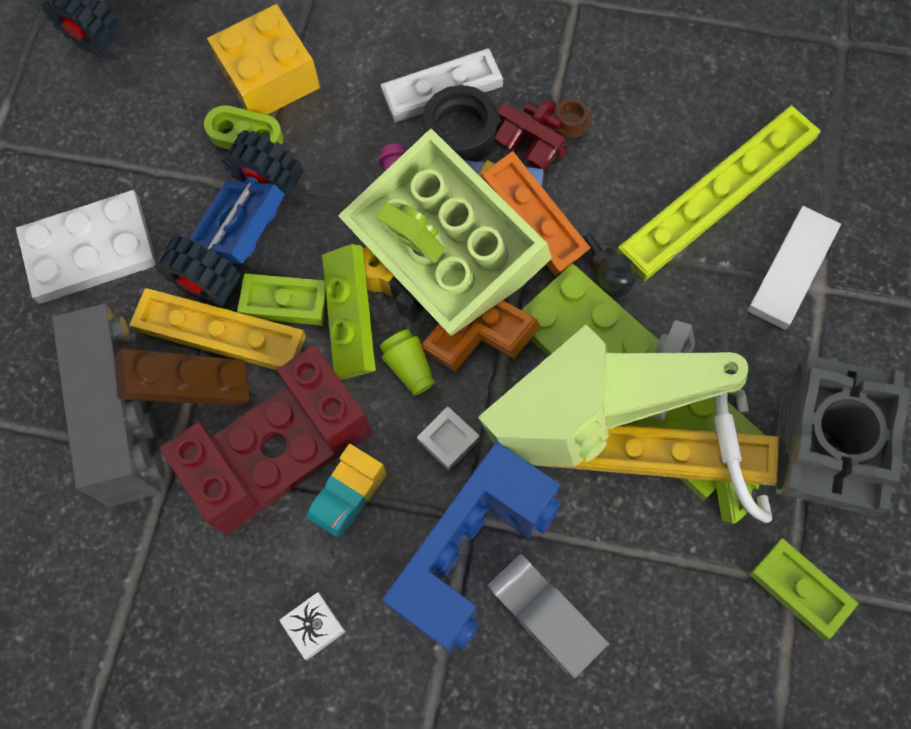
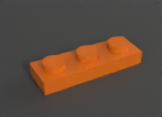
(531, 202)

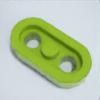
(238, 120)

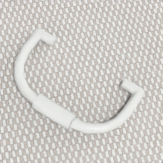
(731, 454)

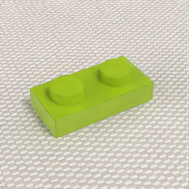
(412, 230)
(283, 299)
(803, 589)

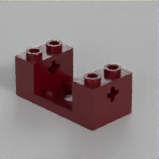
(229, 470)

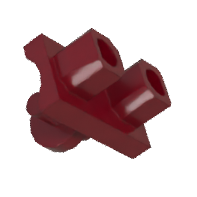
(516, 125)

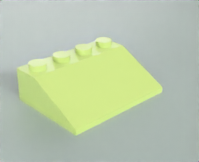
(484, 239)

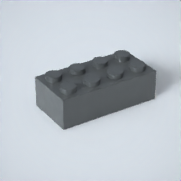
(106, 434)

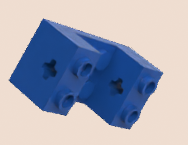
(509, 491)

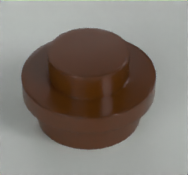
(575, 118)

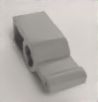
(548, 616)

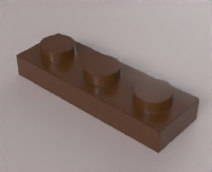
(180, 378)

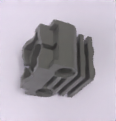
(868, 417)

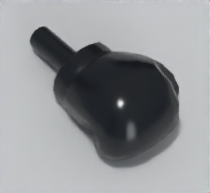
(612, 271)

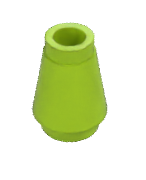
(407, 360)

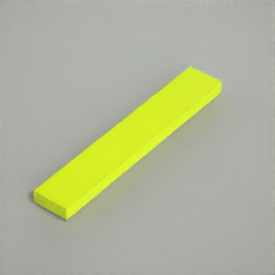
(718, 192)

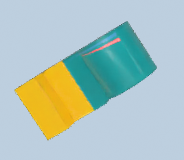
(346, 491)

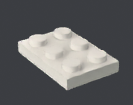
(86, 247)

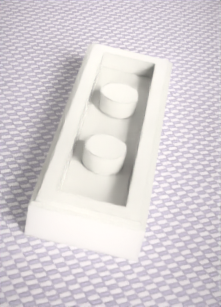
(409, 94)
(794, 268)

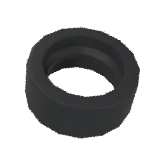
(465, 99)

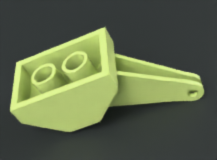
(582, 391)

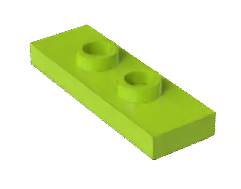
(348, 312)

